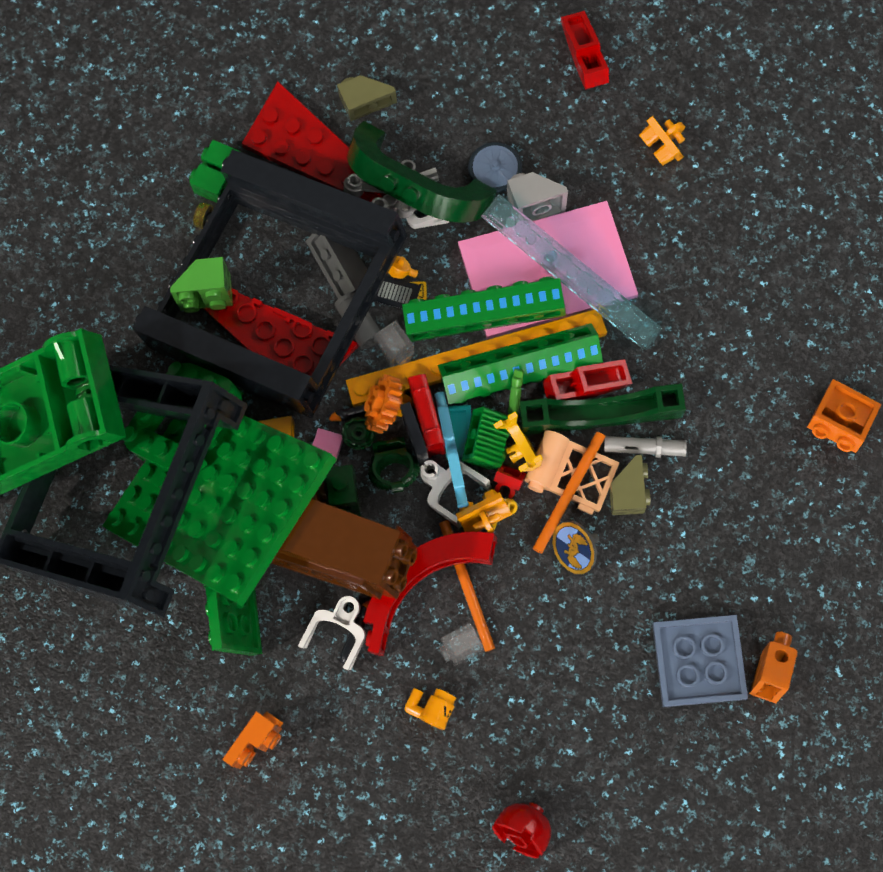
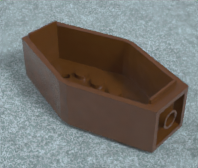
(348, 551)

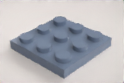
(699, 661)

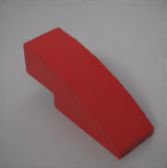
(585, 50)
(588, 381)

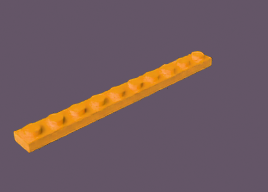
(360, 386)

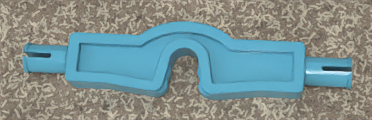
(451, 450)

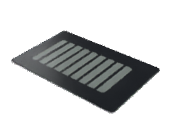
(397, 292)

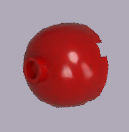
(525, 827)

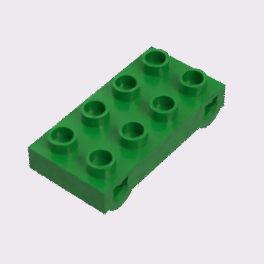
(56, 407)

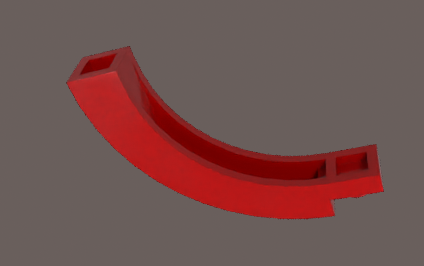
(431, 557)

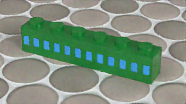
(484, 309)
(536, 357)

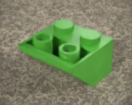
(203, 286)

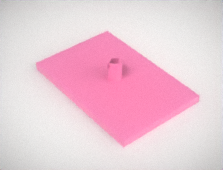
(584, 232)

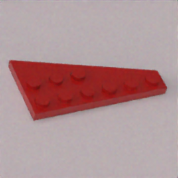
(300, 141)
(275, 333)

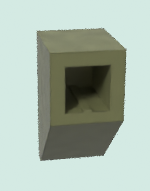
(628, 489)

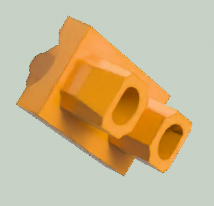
(655, 132)
(485, 513)

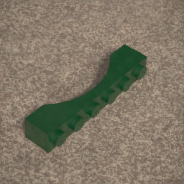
(638, 407)

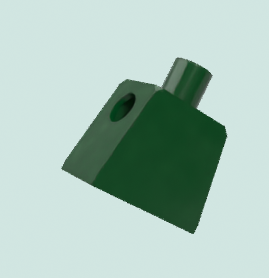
(343, 489)

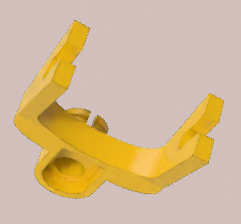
(522, 445)

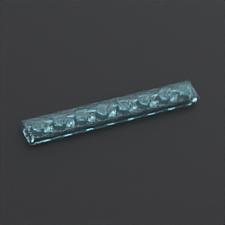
(571, 271)

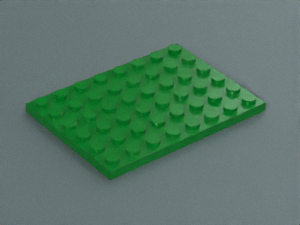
(238, 506)

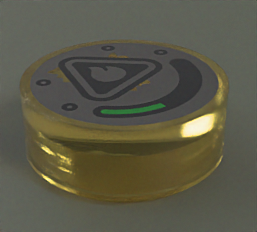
(201, 213)

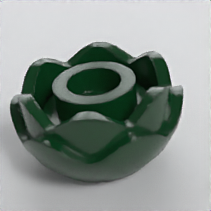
(349, 435)

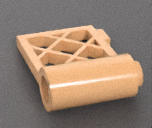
(555, 453)

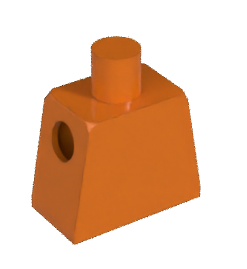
(774, 669)

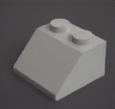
(536, 195)

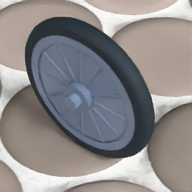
(494, 165)

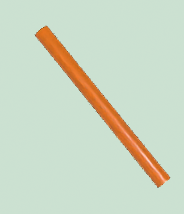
(569, 492)
(470, 596)

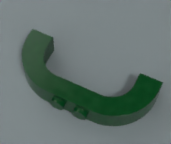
(411, 187)

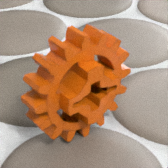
(383, 404)

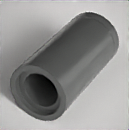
(368, 328)

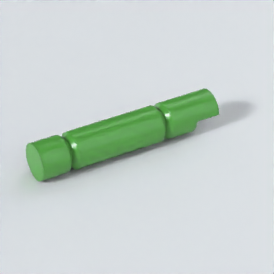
(515, 393)

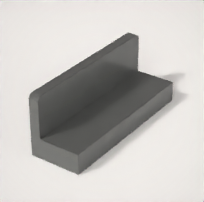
(338, 263)

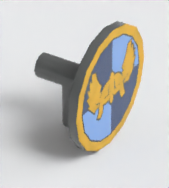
(575, 547)

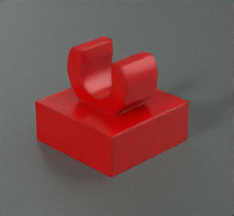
(509, 477)

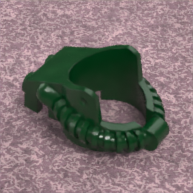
(392, 452)

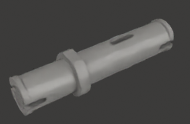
(645, 446)

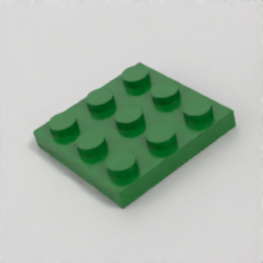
(232, 626)

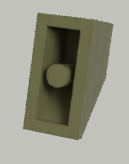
(364, 96)

